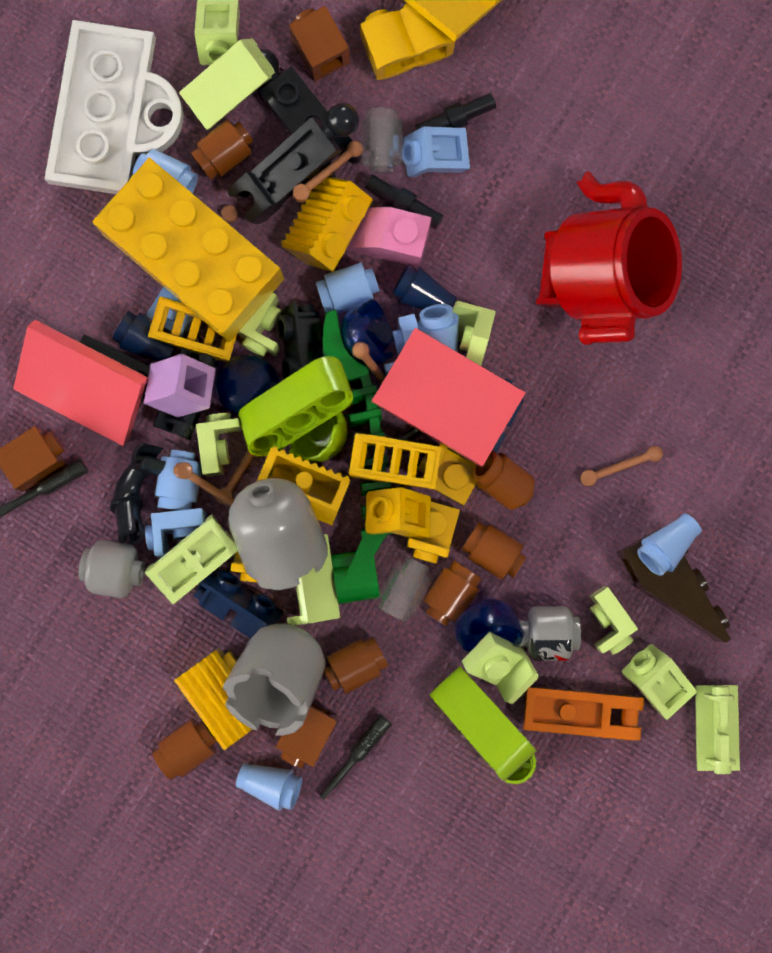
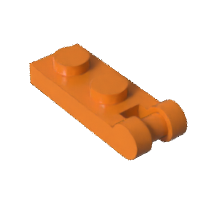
(581, 713)

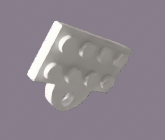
(108, 108)

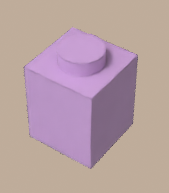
(179, 385)

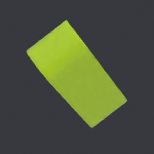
(295, 406)
(482, 723)

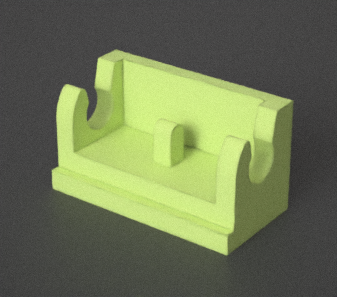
(227, 82)
(192, 560)
(317, 595)

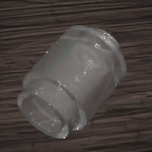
(382, 140)
(404, 589)

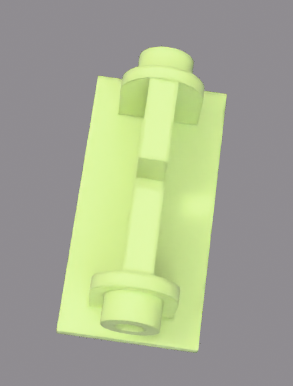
(717, 728)

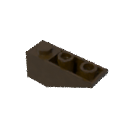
(678, 591)

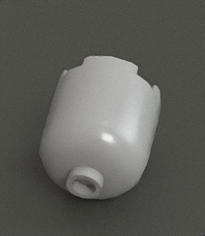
(276, 533)
(275, 678)

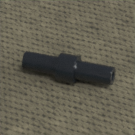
(458, 115)
(402, 199)

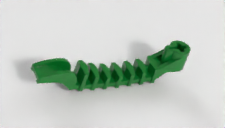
(356, 570)

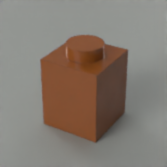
(319, 42)
(31, 458)
(309, 740)

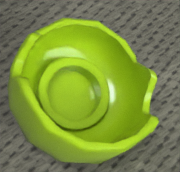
(323, 441)

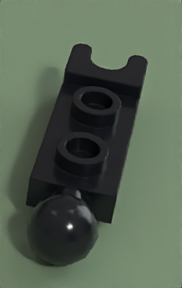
(295, 102)
(294, 162)

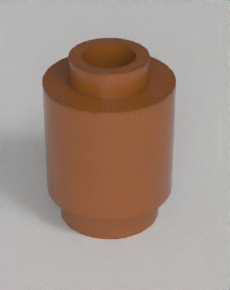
(222, 149)
(504, 481)
(494, 551)
(452, 593)
(355, 665)
(184, 749)

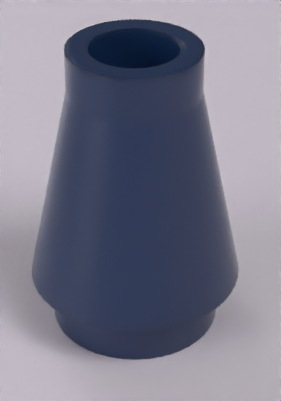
(421, 290)
(133, 337)

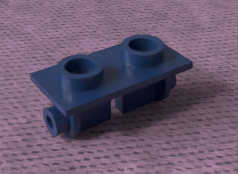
(223, 592)

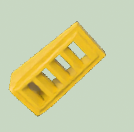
(158, 323)
(358, 457)

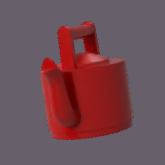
(611, 263)

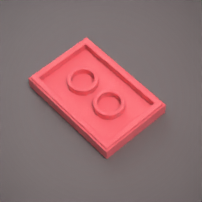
(79, 382)
(448, 397)

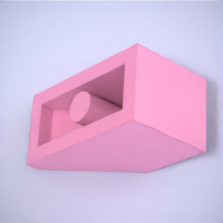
(392, 235)

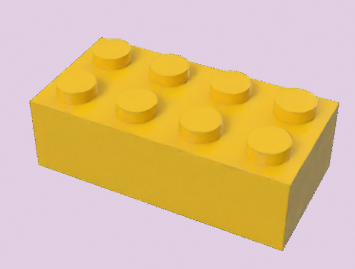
(189, 249)

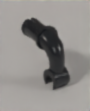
(126, 499)

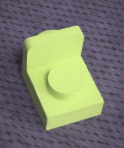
(216, 28)
(263, 319)
(474, 329)
(212, 450)
(610, 612)
(501, 665)
(659, 680)

